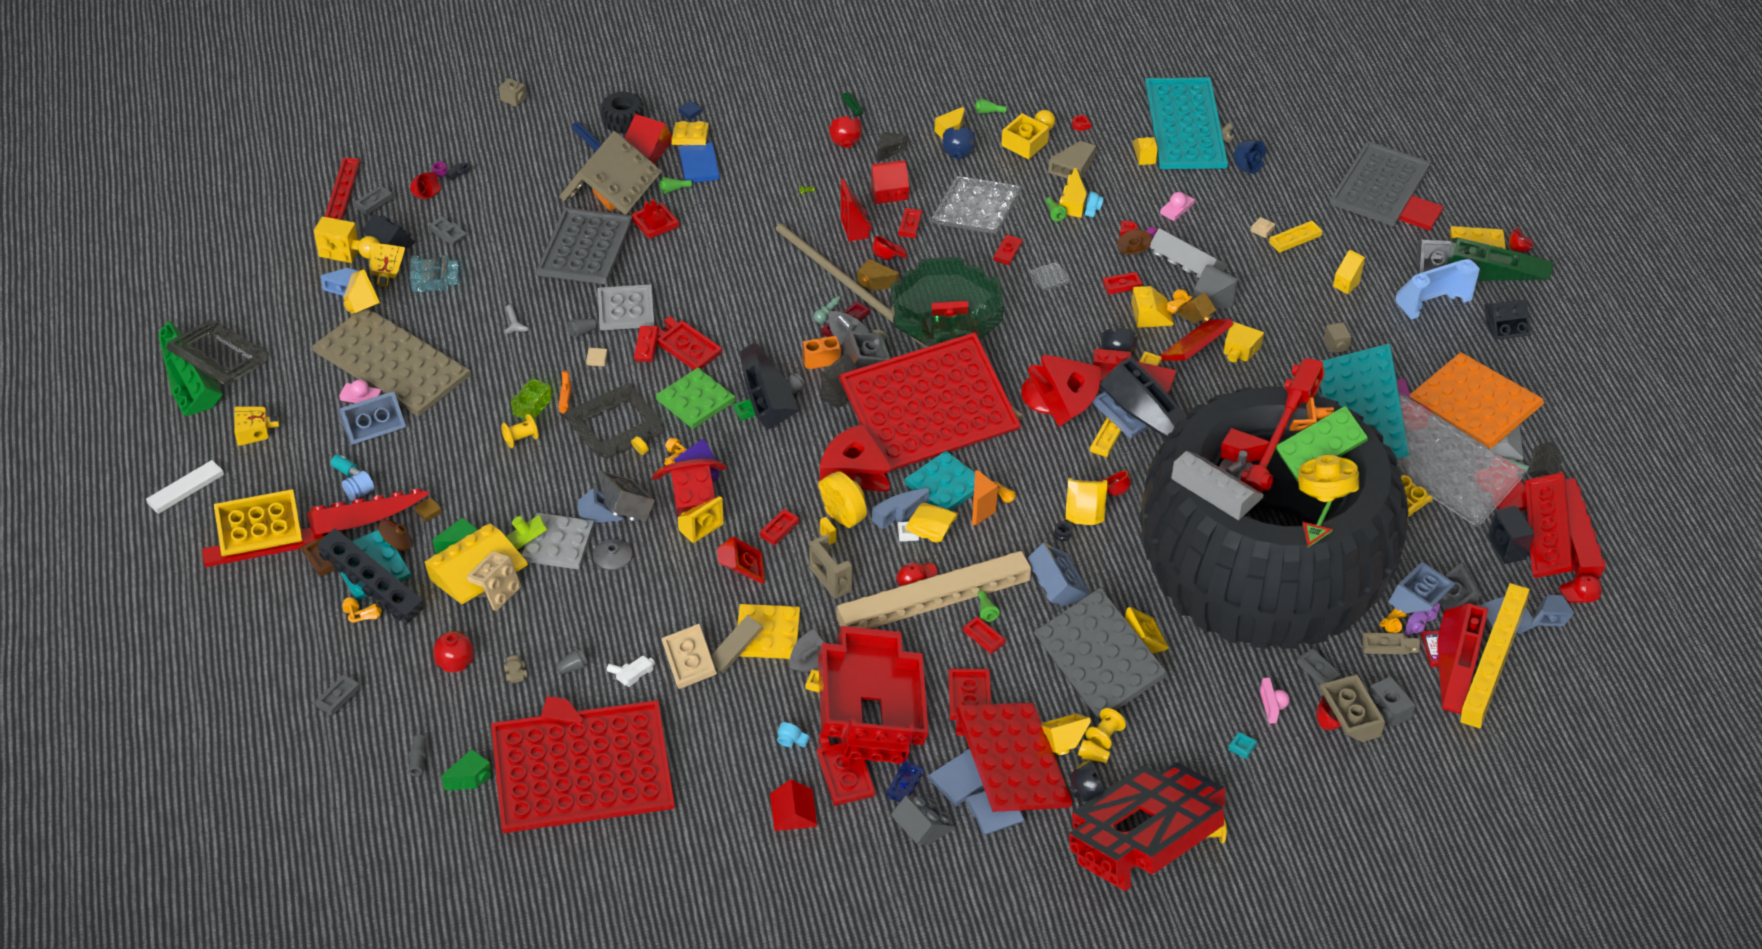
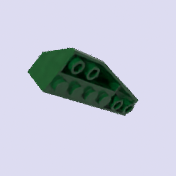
(1499, 263)

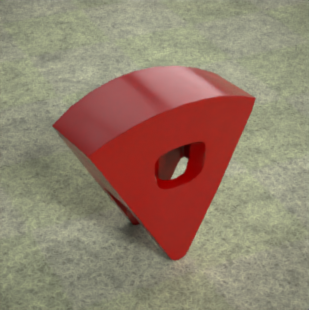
(1065, 386)
(858, 458)

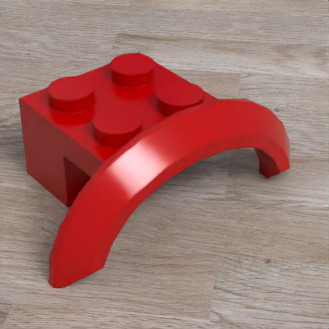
(690, 481)

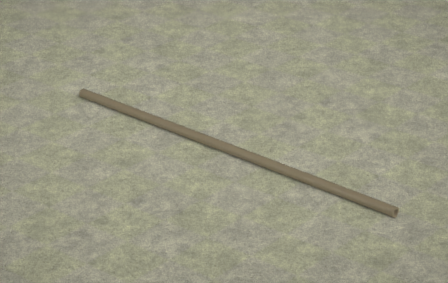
(846, 280)

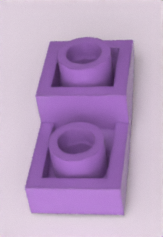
(1418, 620)

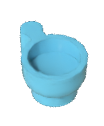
(1093, 203)
(790, 734)

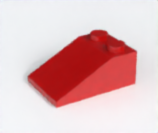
(852, 214)

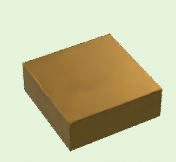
(427, 509)

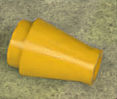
(1093, 752)

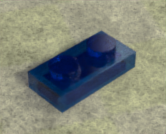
(904, 781)

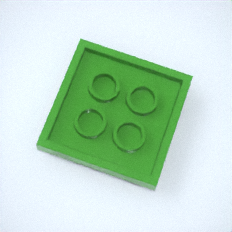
(695, 398)

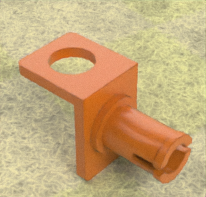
(1313, 415)

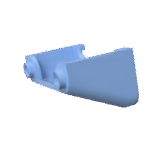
(1452, 279)

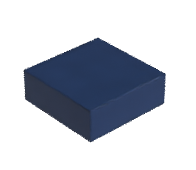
(690, 110)

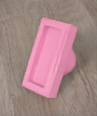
(1177, 206)
(358, 392)
(1272, 700)

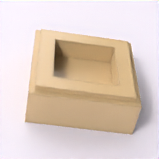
(596, 357)

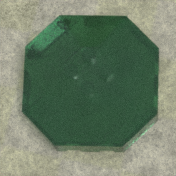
(945, 281)

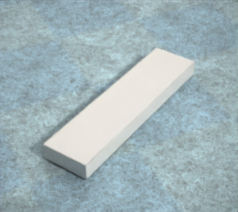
(185, 486)

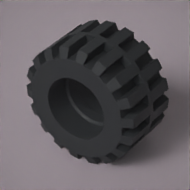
(620, 109)

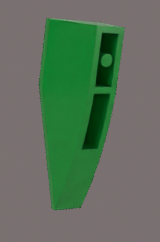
(188, 384)

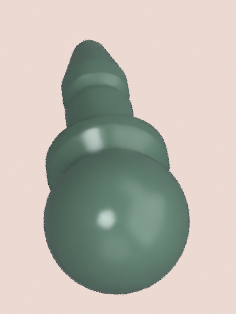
(821, 315)

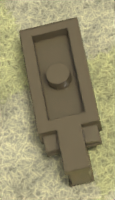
(1389, 643)

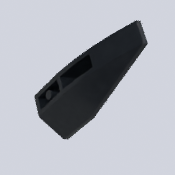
(767, 388)
(1142, 397)

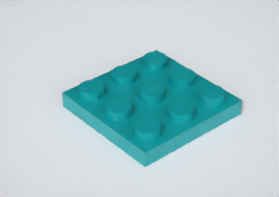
(947, 480)
(382, 553)

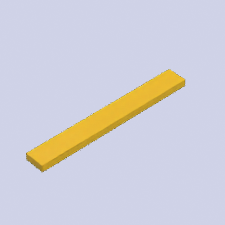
(1109, 431)

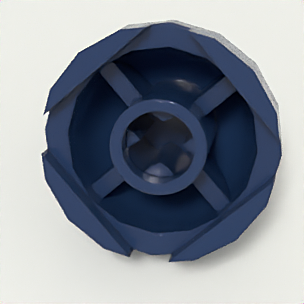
(958, 142)
(1249, 156)

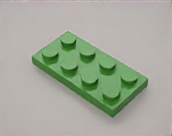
(1329, 436)

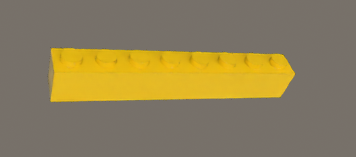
(1494, 656)

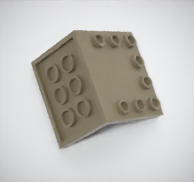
(615, 173)

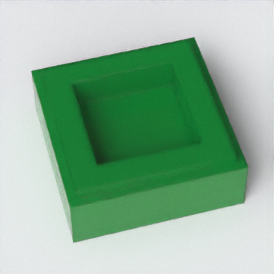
(744, 409)

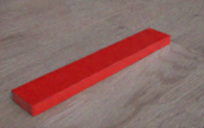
(343, 188)
(213, 557)

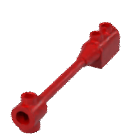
(1300, 389)

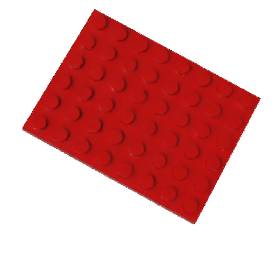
(930, 401)
(581, 771)

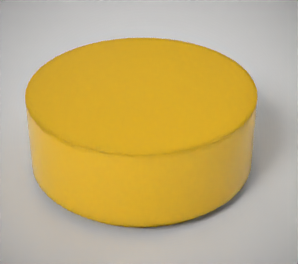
(640, 445)

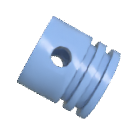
(358, 485)

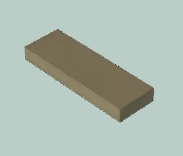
(735, 643)

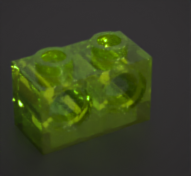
(531, 399)

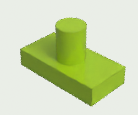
(526, 531)

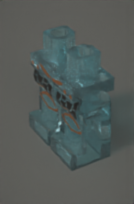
(433, 273)

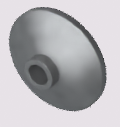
(612, 554)

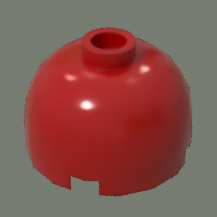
(845, 131)
(453, 651)

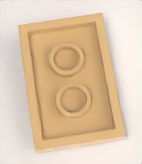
(689, 656)

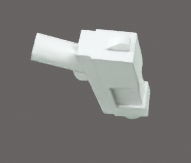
(631, 673)

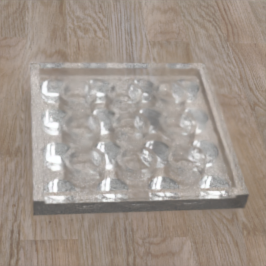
(976, 204)

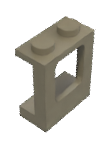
(837, 577)

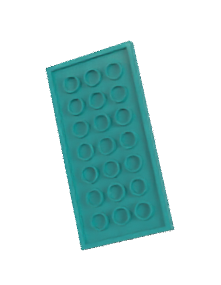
(1185, 123)
(1369, 387)

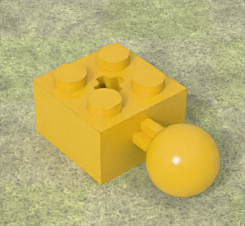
(1027, 134)
(340, 241)

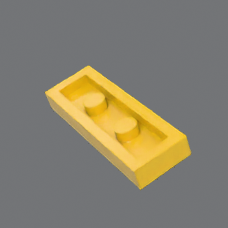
(1295, 236)

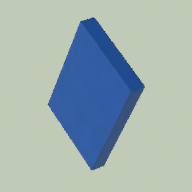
(699, 162)

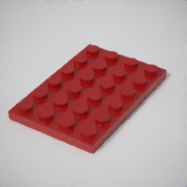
(1013, 757)

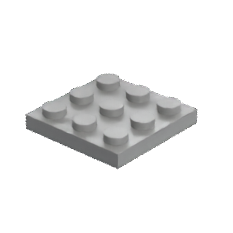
(625, 307)
(562, 542)

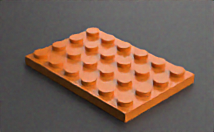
(1476, 400)

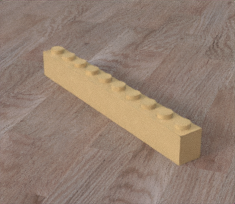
(935, 592)

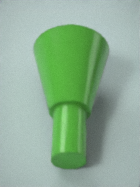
(986, 106)
(668, 184)
(1057, 211)
(988, 610)

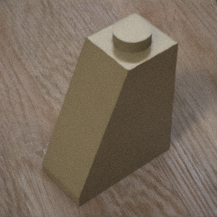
(1076, 156)

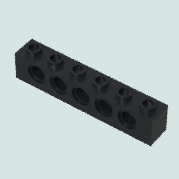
(352, 554)

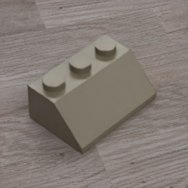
(1354, 708)

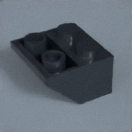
(387, 231)
(1508, 319)

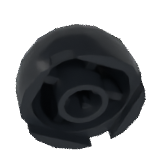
(1119, 340)
(1086, 782)

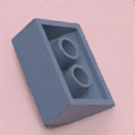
(371, 418)
(1057, 575)
(1420, 590)

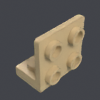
(497, 578)

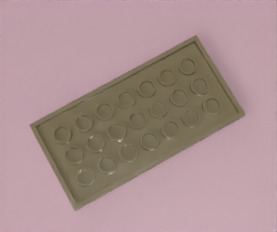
(392, 360)

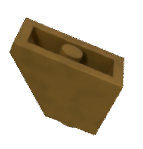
(876, 276)
(1197, 309)

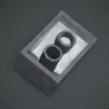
(625, 497)

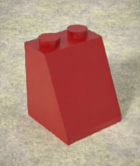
(649, 137)

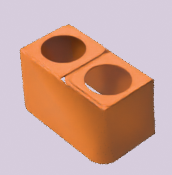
(820, 352)

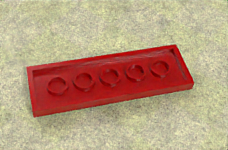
(1550, 522)

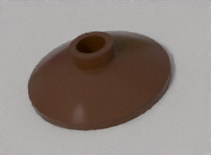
(1134, 242)
(395, 535)

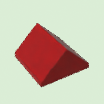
(793, 806)

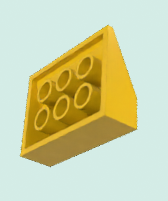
(257, 522)
(453, 564)

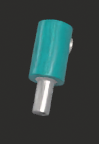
(344, 465)

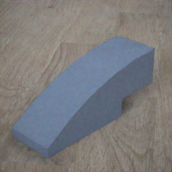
(899, 507)

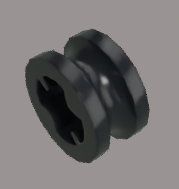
(1065, 527)

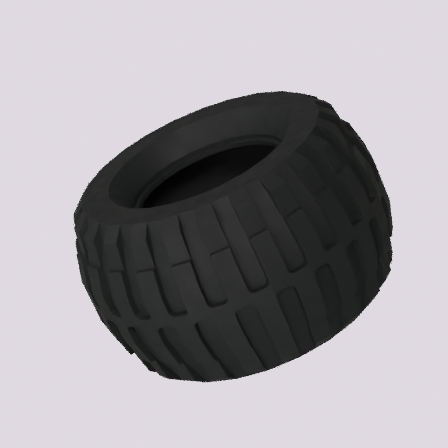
(1259, 577)

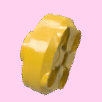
(1328, 477)
(843, 499)

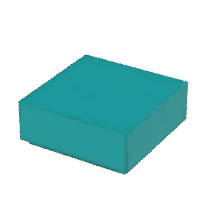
(1242, 745)

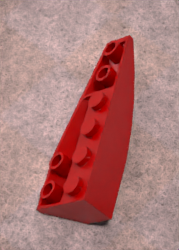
(360, 512)
(1457, 652)

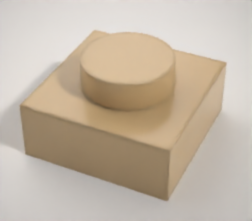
(1263, 227)

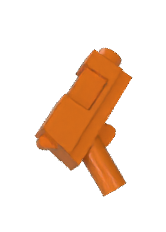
(566, 392)

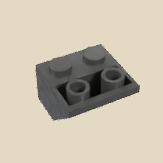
(922, 819)

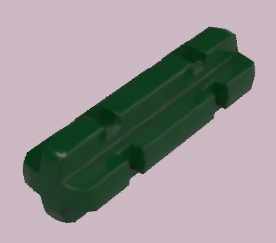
(852, 103)

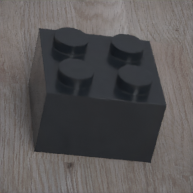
(1510, 534)

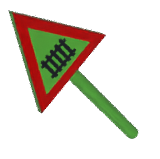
(1316, 532)

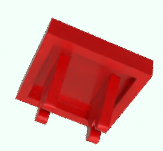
(654, 219)

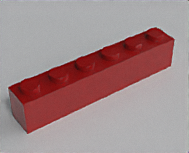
(1585, 549)

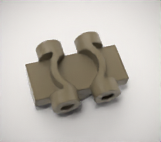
(514, 667)

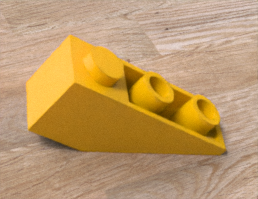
(1074, 195)

